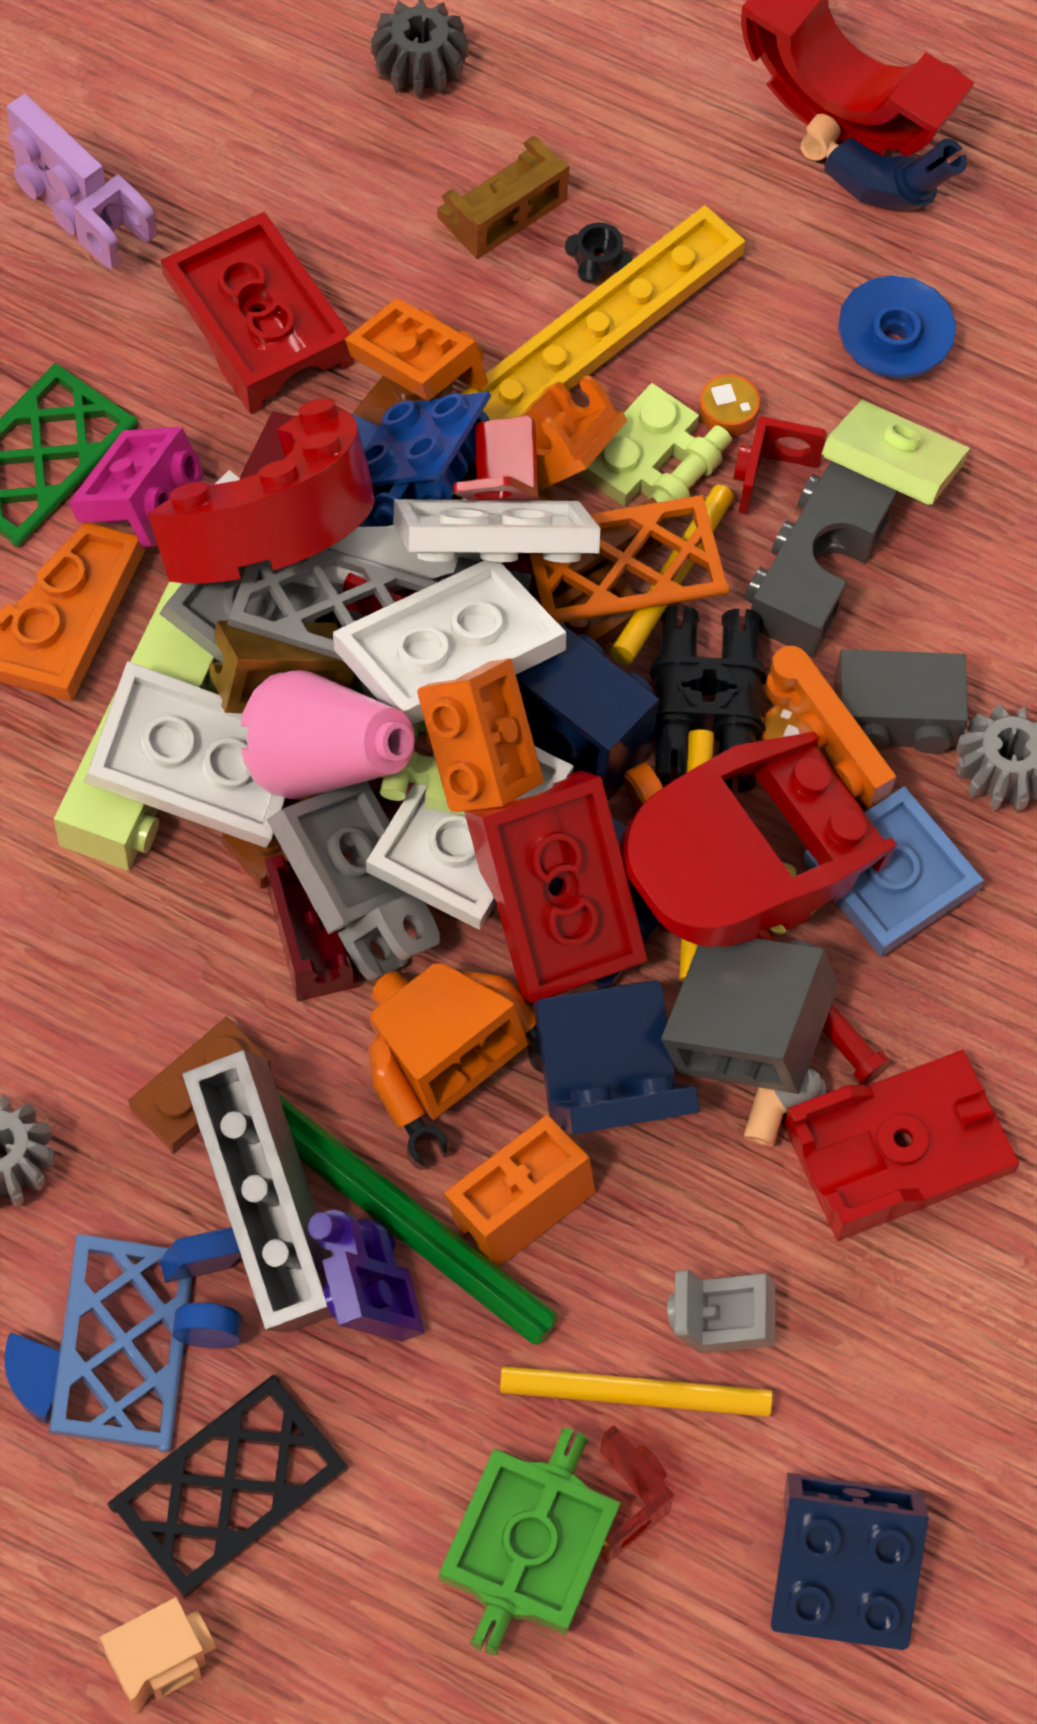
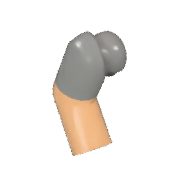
(772, 1104)

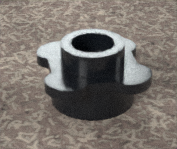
(602, 239)

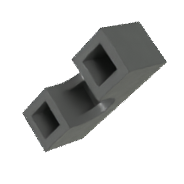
(839, 516)

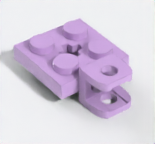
(74, 184)

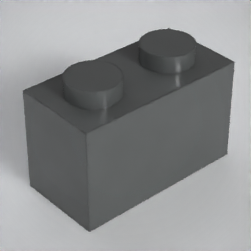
(905, 697)

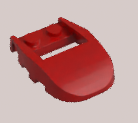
(711, 867)

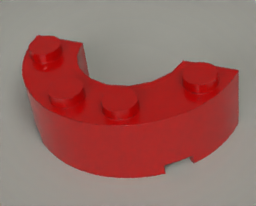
(825, 74)
(275, 515)

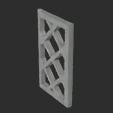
(291, 627)

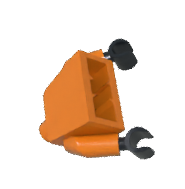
(443, 1041)

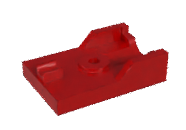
(250, 270)
(592, 921)
(868, 1178)

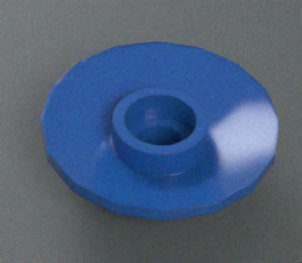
(899, 308)

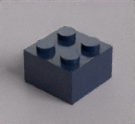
(589, 711)

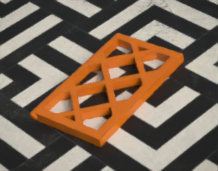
(665, 589)

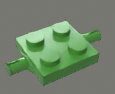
(529, 1541)

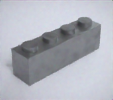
(261, 1187)

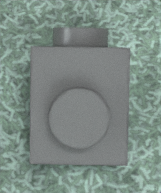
(723, 1312)

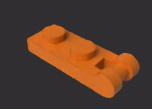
(855, 760)

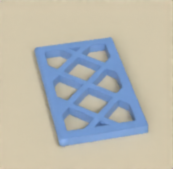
(73, 1368)

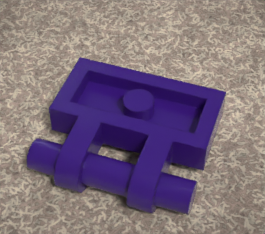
(362, 1277)

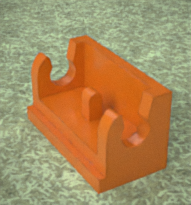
(570, 434)
(521, 1191)

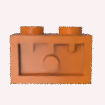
(417, 350)
(481, 737)

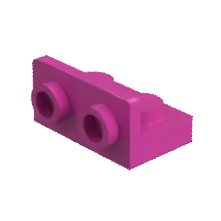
(137, 478)

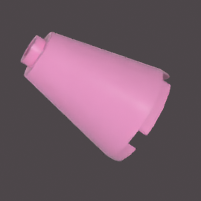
(320, 736)

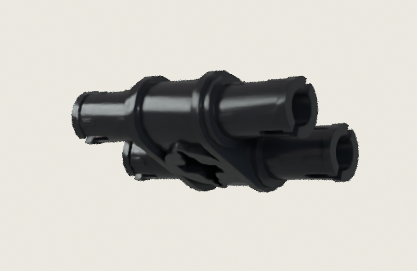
(683, 679)

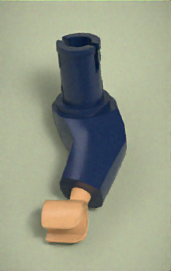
(880, 180)

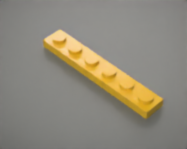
(613, 313)

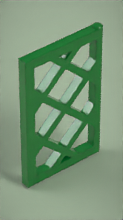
(89, 454)

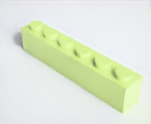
(105, 822)

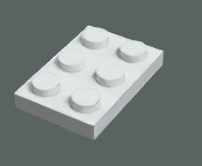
(496, 529)
(447, 633)
(181, 755)
(434, 855)

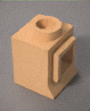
(158, 1652)

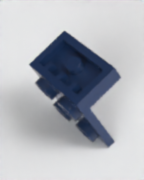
(608, 1058)
(849, 1561)

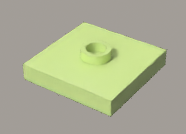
(895, 452)

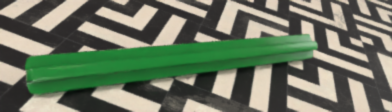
(419, 1228)

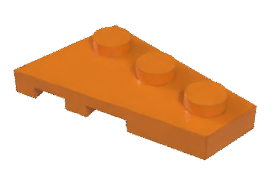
(64, 616)

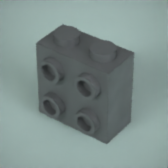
(751, 1013)

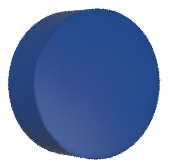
(207, 1325)

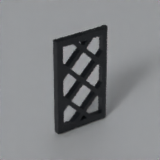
(229, 1542)

